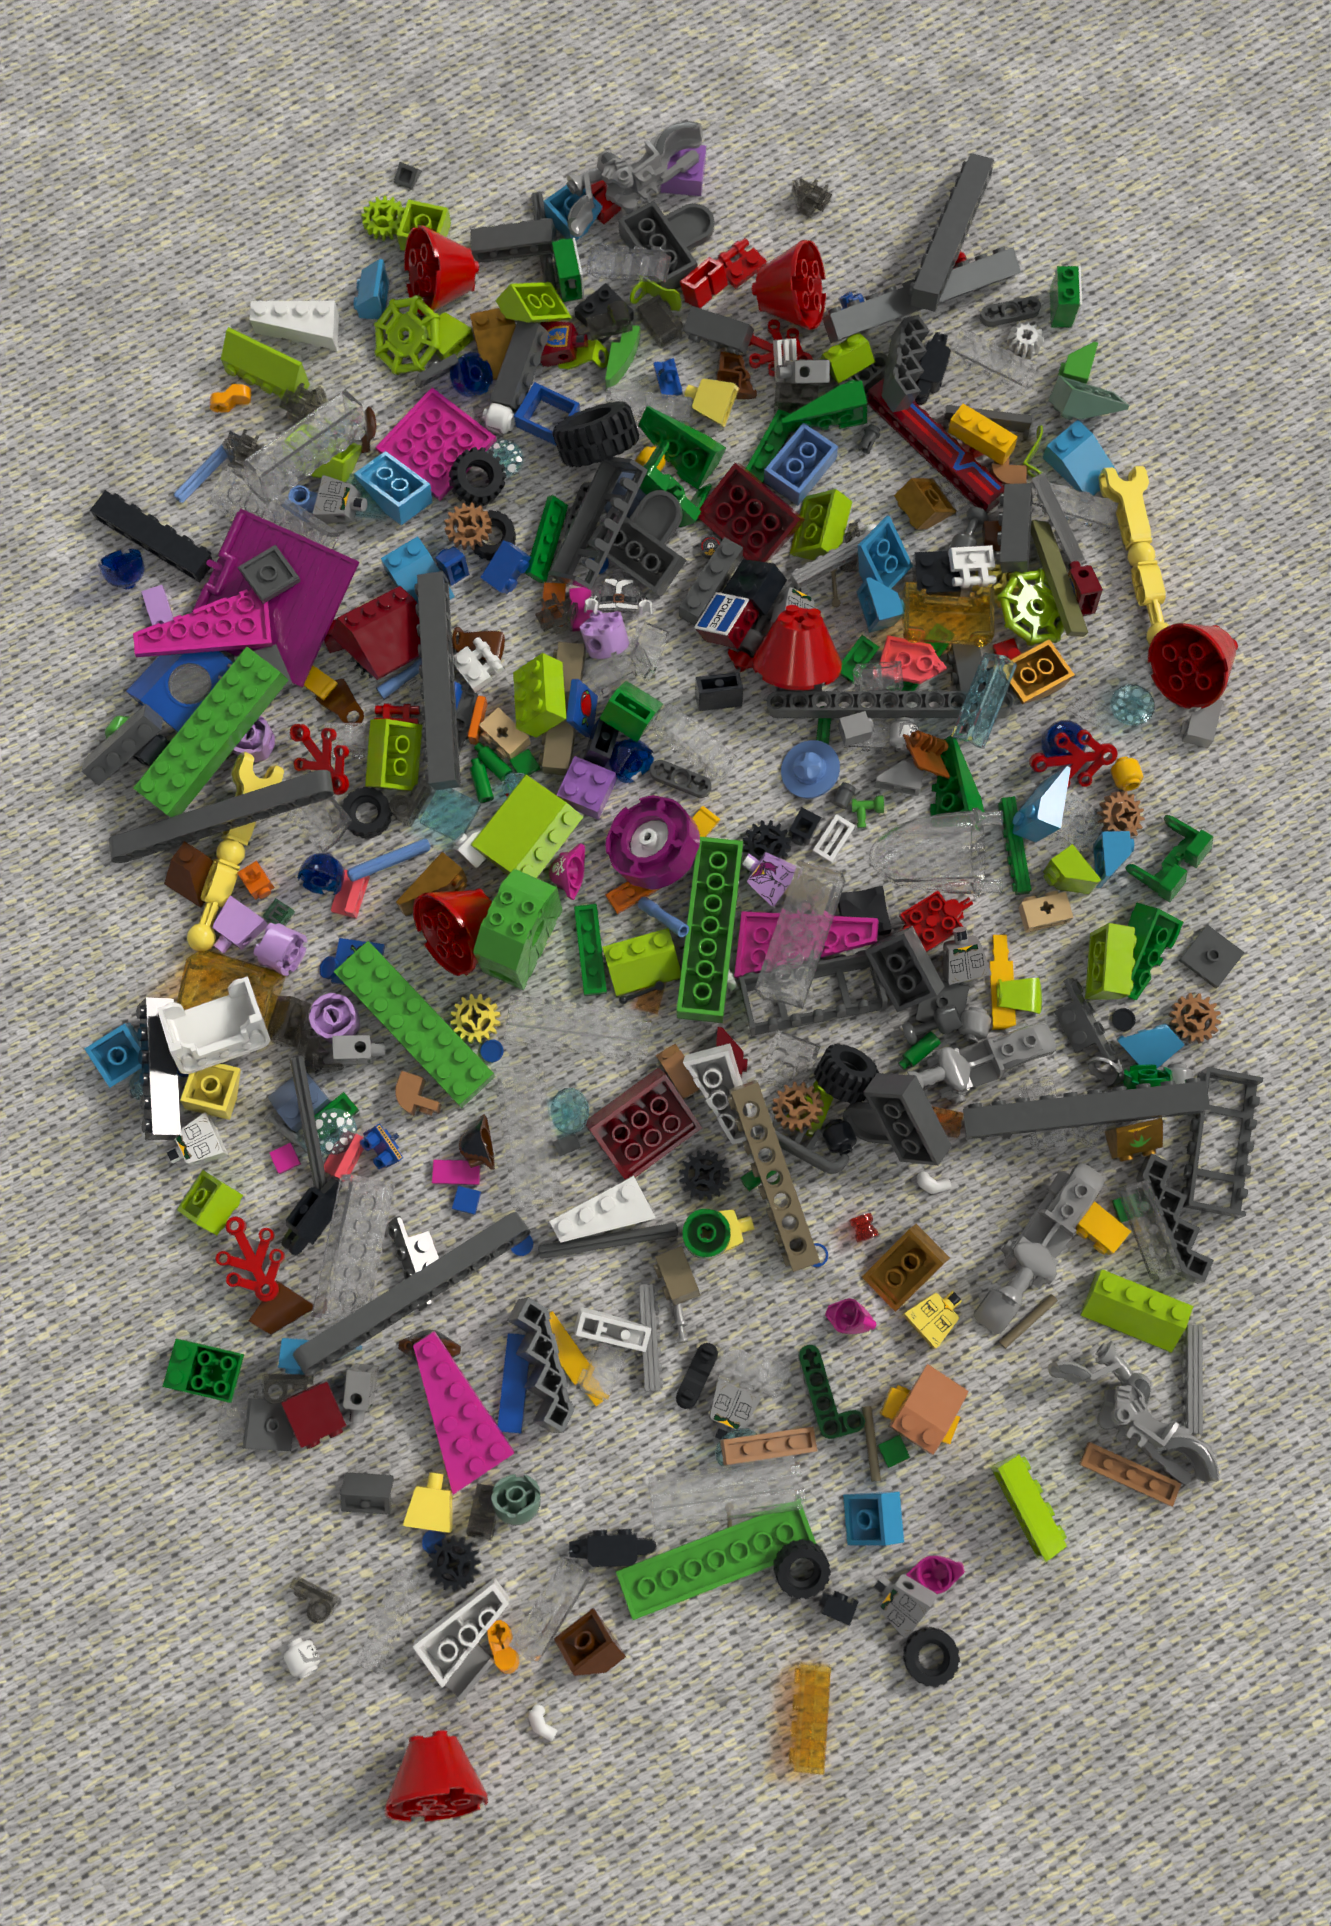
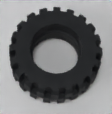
(596, 434)

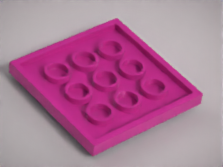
(433, 438)

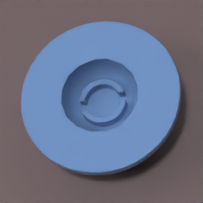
(810, 769)

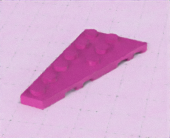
(213, 627)
(758, 929)
(464, 1427)

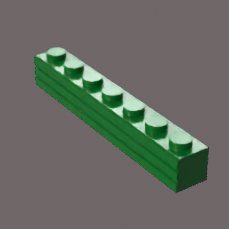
(1015, 847)

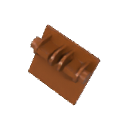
(926, 752)

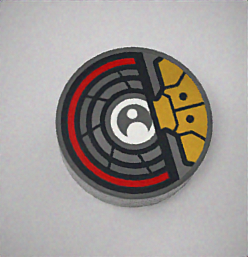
(709, 546)

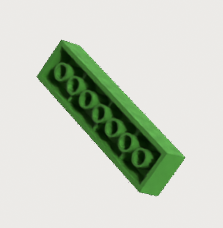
(211, 733)
(710, 930)
(414, 1024)

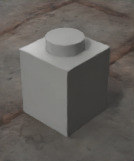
(855, 728)

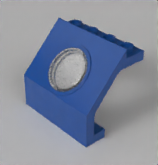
(179, 684)

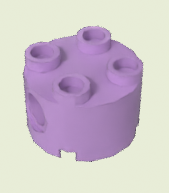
(604, 634)
(257, 741)
(281, 948)
(334, 1016)

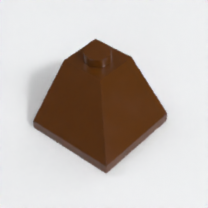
(188, 873)
(589, 1646)

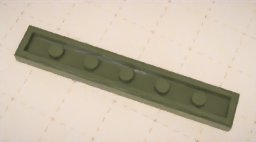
(1058, 579)

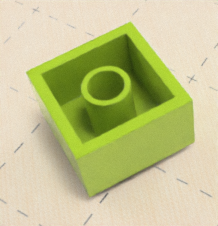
(424, 214)

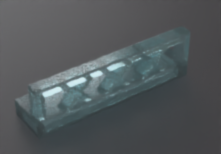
(988, 700)

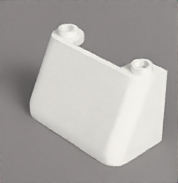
(214, 1029)

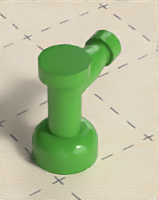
(861, 806)

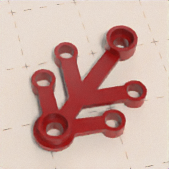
(767, 346)
(1077, 757)
(323, 758)
(253, 1261)

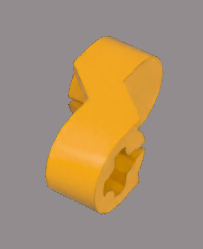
(227, 400)
(505, 1659)

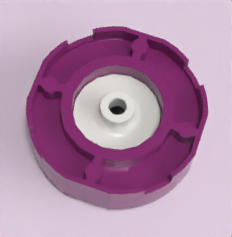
(653, 842)

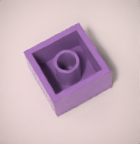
(692, 180)
(587, 787)

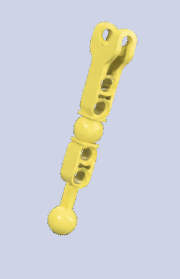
(1137, 539)
(230, 853)

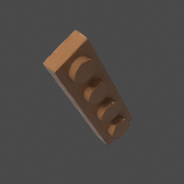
(768, 1445)
(1130, 1474)

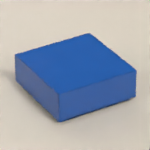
(466, 1200)

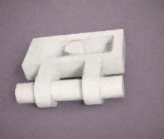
(972, 559)
(472, 670)

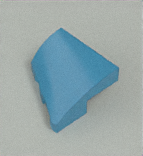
(1152, 1045)

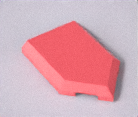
(917, 659)

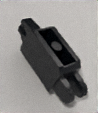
(934, 366)
(310, 1217)
(611, 1549)

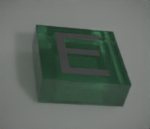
(278, 913)

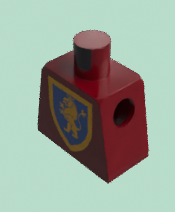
(561, 343)
(1085, 586)

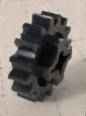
(775, 842)
(710, 1184)
(450, 1552)

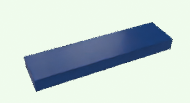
(513, 1391)

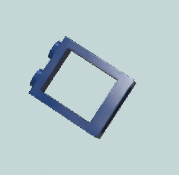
(530, 403)

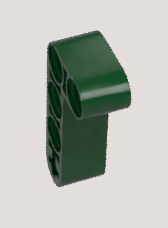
(824, 1389)

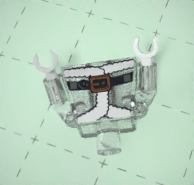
(619, 595)

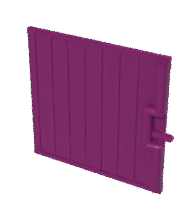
(299, 614)

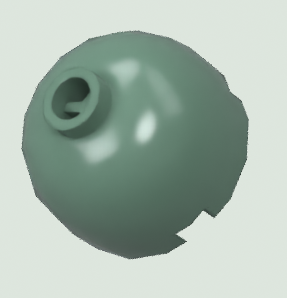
(516, 1499)

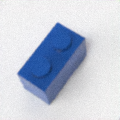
(506, 567)

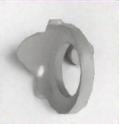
(1111, 1076)

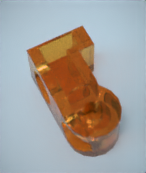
(949, 1120)

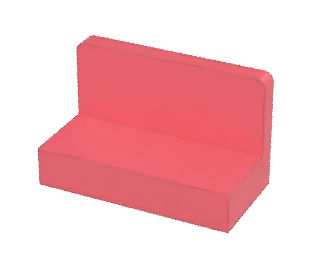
(350, 897)
(344, 1162)

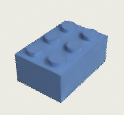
(800, 464)

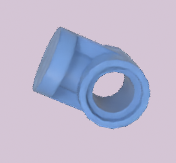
(301, 492)

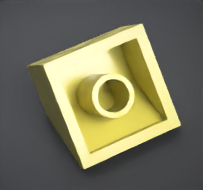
(212, 1090)

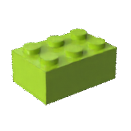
(539, 695)

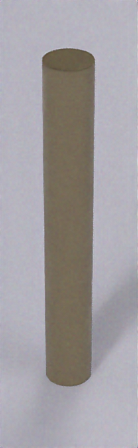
(1028, 1321)
(871, 1444)

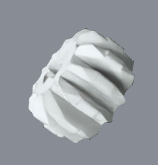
(1025, 340)

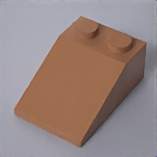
(929, 1409)

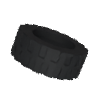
(508, 534)
(367, 795)
(809, 1586)
(950, 1652)

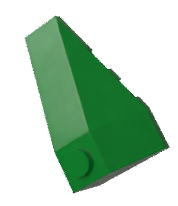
(841, 406)
(689, 450)
(959, 791)
(1154, 933)

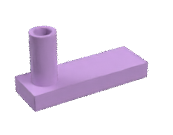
(157, 605)

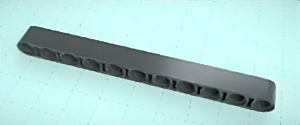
(877, 699)
(221, 816)
(410, 1294)

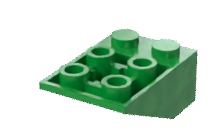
(630, 710)
(203, 1370)

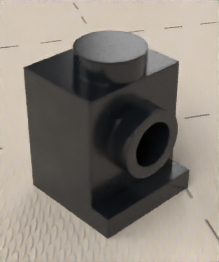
(806, 820)
(838, 1607)

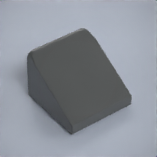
(407, 175)

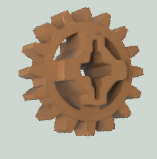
(468, 526)
(1116, 805)
(1197, 1027)
(804, 1114)

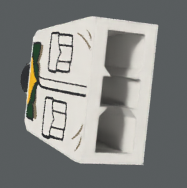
(198, 1143)

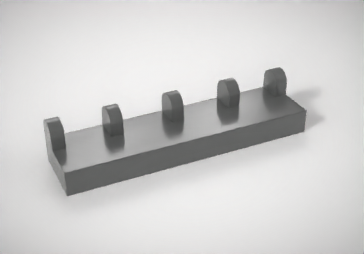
(1007, 420)

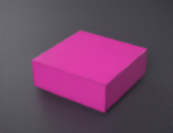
(285, 1158)

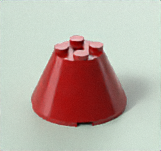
(438, 268)
(793, 286)
(798, 651)
(1192, 663)
(451, 926)
(435, 1781)

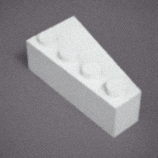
(298, 321)
(715, 1074)
(610, 1209)
(456, 1634)

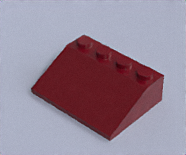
(749, 514)
(381, 632)
(643, 1124)

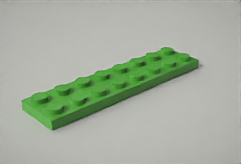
(710, 1561)

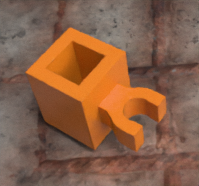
(256, 880)

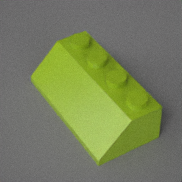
(261, 364)
(1136, 1310)
(1029, 1507)

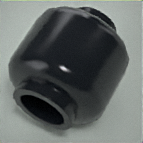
(839, 1136)

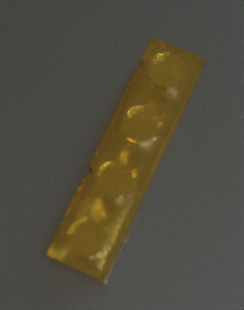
(811, 1718)

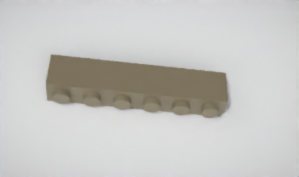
(561, 738)

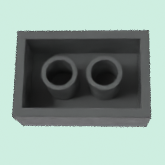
(904, 969)

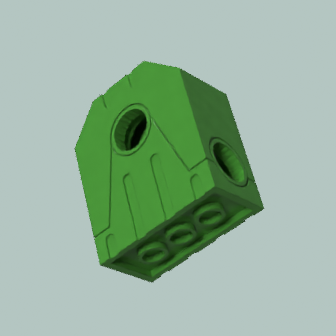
(517, 928)

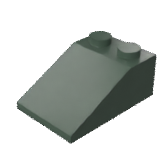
(1083, 400)

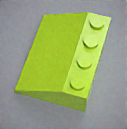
(527, 829)

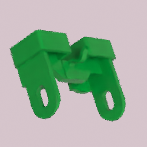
(655, 480)
(1172, 876)

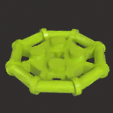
(417, 335)
(1025, 611)

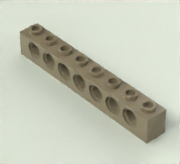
(806, 1253)

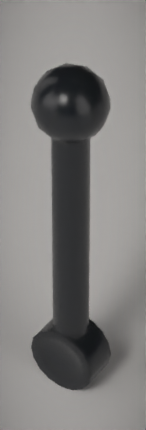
(658, 986)

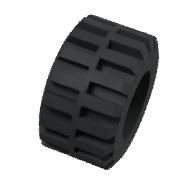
(489, 464)
(845, 1073)

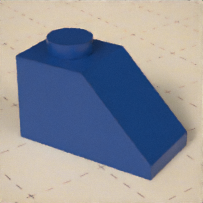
(453, 564)

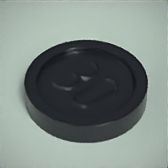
(1123, 1019)

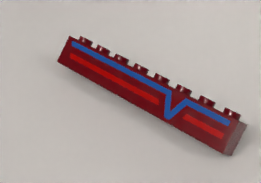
(940, 450)

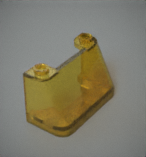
(948, 617)
(210, 974)

